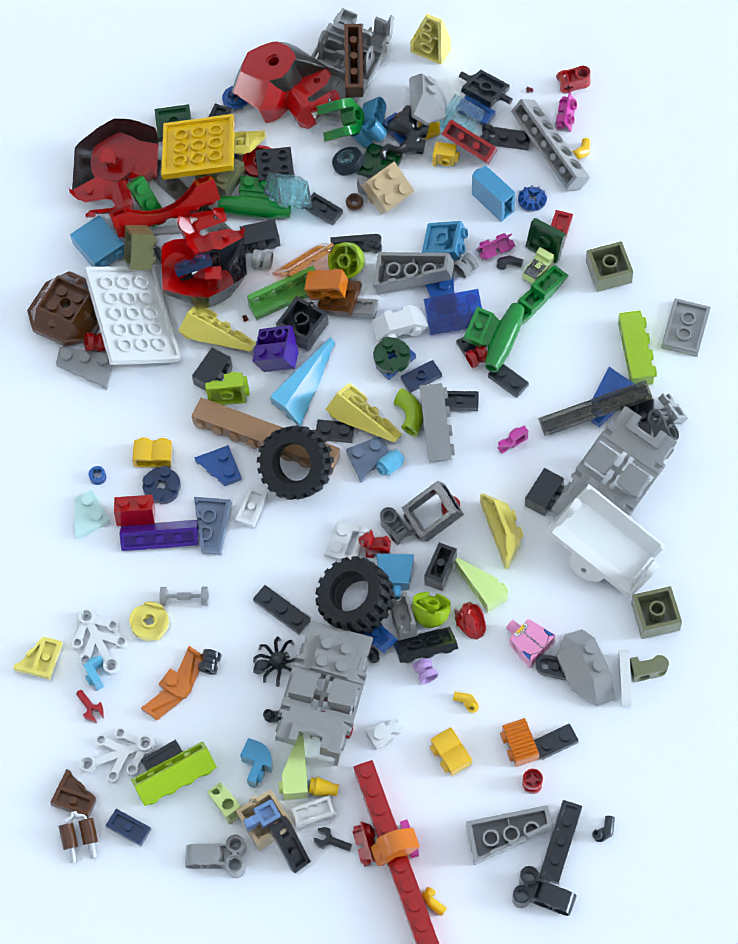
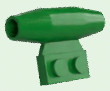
(253, 202)
(498, 334)

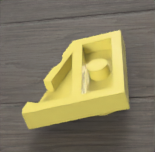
(247, 140)
(41, 659)

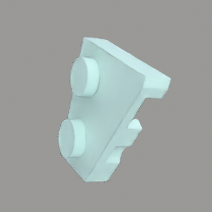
(88, 514)

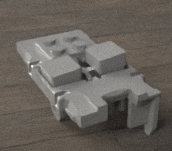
(333, 657)

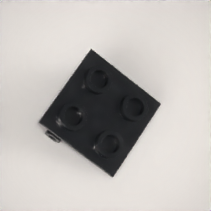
(274, 161)

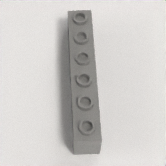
(550, 144)

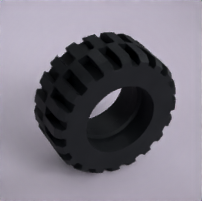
(271, 468)
(335, 584)

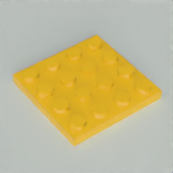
(198, 146)

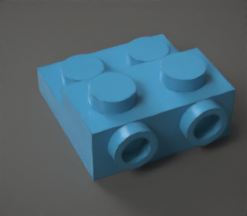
(445, 238)

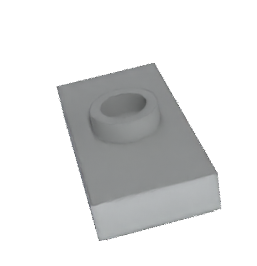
(365, 308)

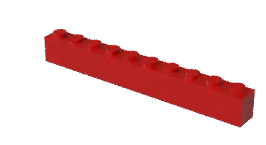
(399, 867)

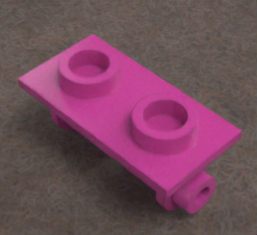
(567, 106)
(488, 248)

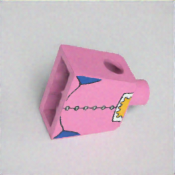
(529, 640)

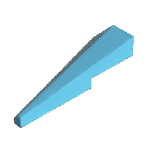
(297, 391)

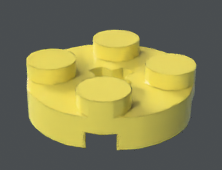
(153, 631)

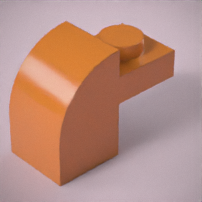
(394, 844)

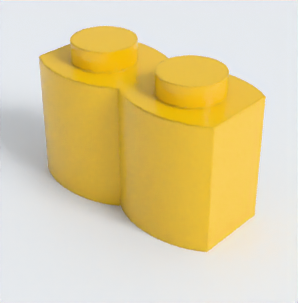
(152, 452)
(450, 751)

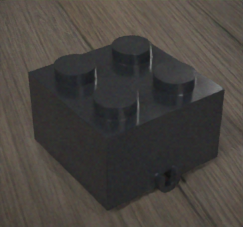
(306, 320)

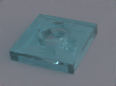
(473, 113)

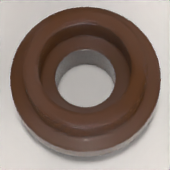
(354, 197)

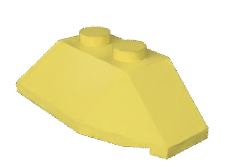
(503, 527)

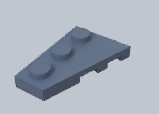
(212, 523)

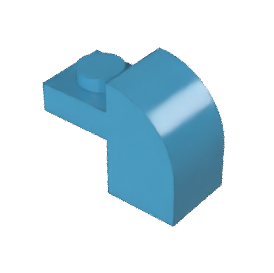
(260, 758)

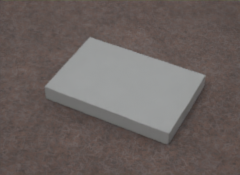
(685, 327)

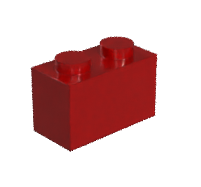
(134, 510)

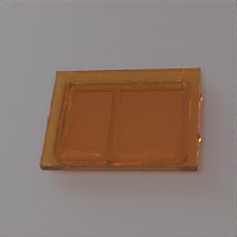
(304, 260)

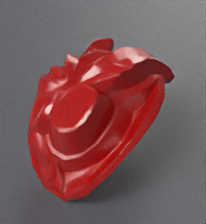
(471, 620)

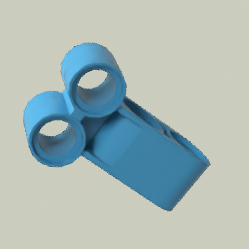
(372, 127)

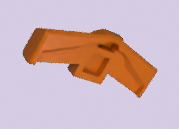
(175, 685)

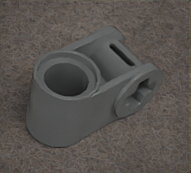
(663, 423)
(396, 528)

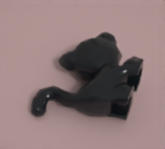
(406, 125)

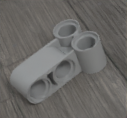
(217, 856)

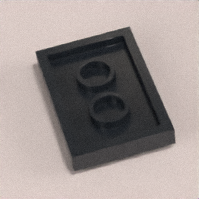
(426, 645)

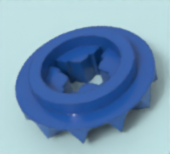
(229, 101)
(530, 204)

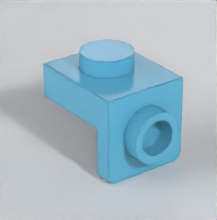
(90, 667)

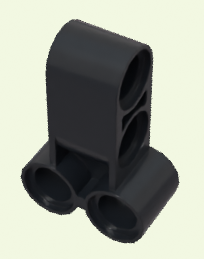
(543, 894)

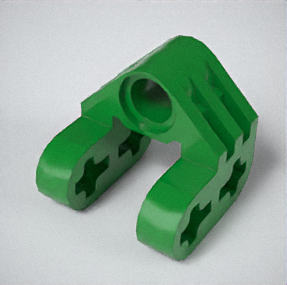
(350, 114)

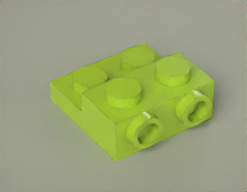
(230, 391)

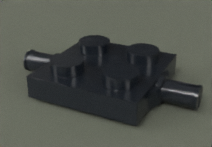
(485, 88)

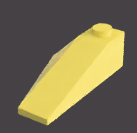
(431, 40)
(204, 326)
(352, 408)

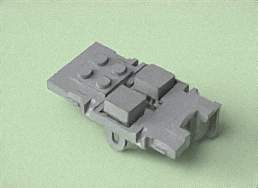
(332, 54)
(621, 436)

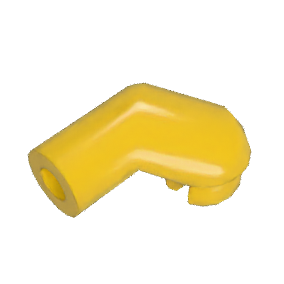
(583, 151)

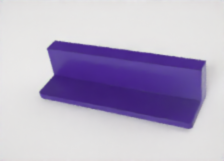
(159, 535)

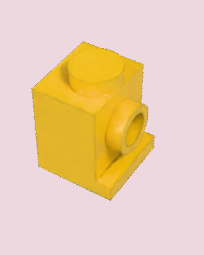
(445, 154)

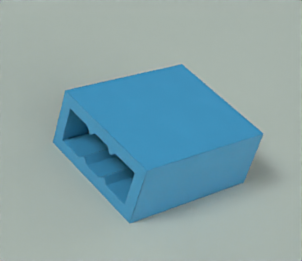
(493, 193)
(98, 243)

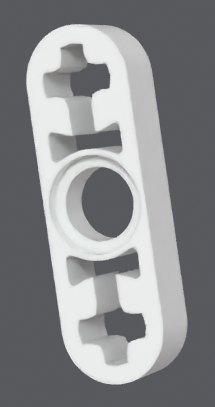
(625, 678)

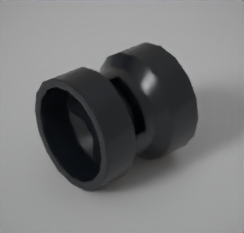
(209, 661)

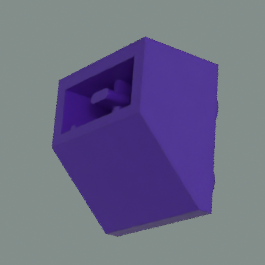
(276, 349)

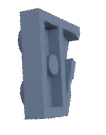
(364, 456)

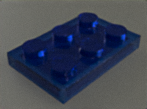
(451, 311)

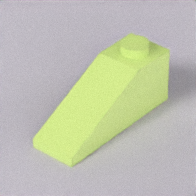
(484, 586)
(294, 775)

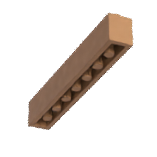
(248, 430)

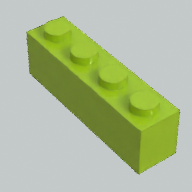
(636, 348)
(174, 774)

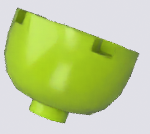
(348, 258)
(430, 610)

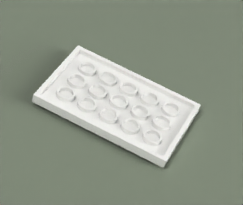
(132, 315)

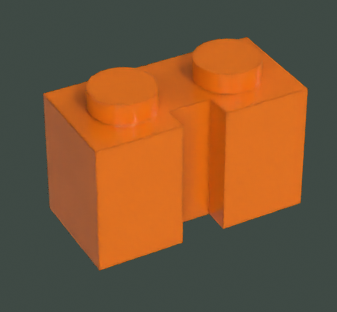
(326, 283)

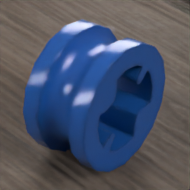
(97, 469)

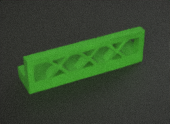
(280, 298)

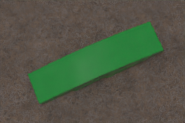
(541, 291)

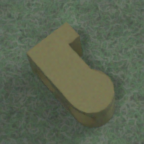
(648, 668)

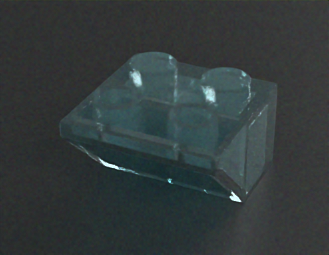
(288, 190)

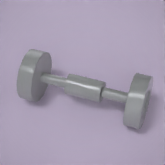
(163, 596)

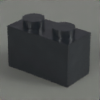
(261, 236)
(212, 368)
(544, 492)
(440, 566)

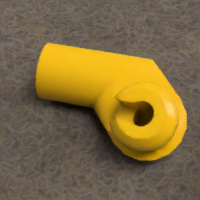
(468, 700)
(431, 902)

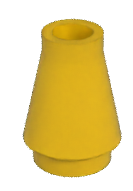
(322, 787)

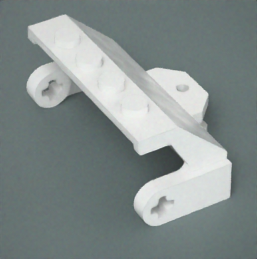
(606, 542)

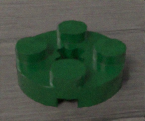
(387, 346)

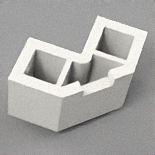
(407, 321)

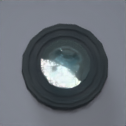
(347, 161)

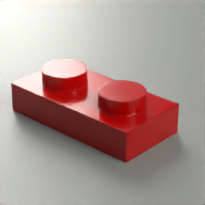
(562, 221)

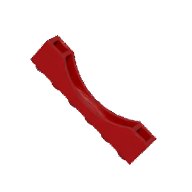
(200, 193)

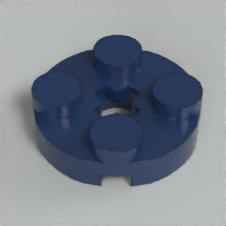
(164, 475)

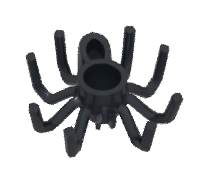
(276, 659)

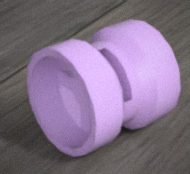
(425, 670)

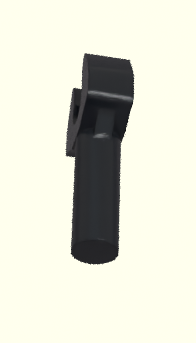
(330, 840)

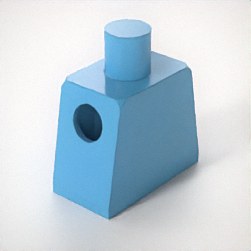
(399, 569)

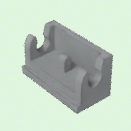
(403, 618)

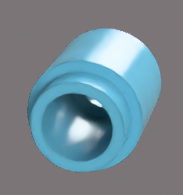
(390, 462)

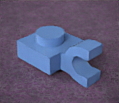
(264, 814)

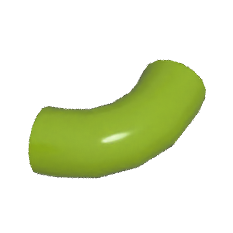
(412, 410)

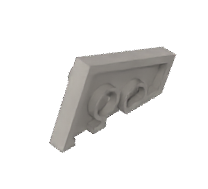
(87, 364)

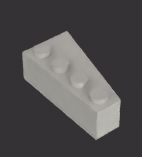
(410, 269)
(435, 422)
(502, 832)

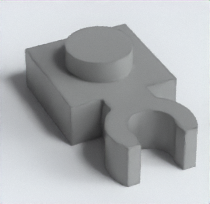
(677, 412)

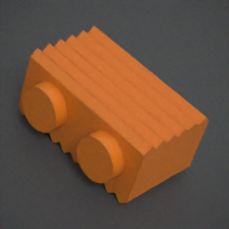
(520, 742)

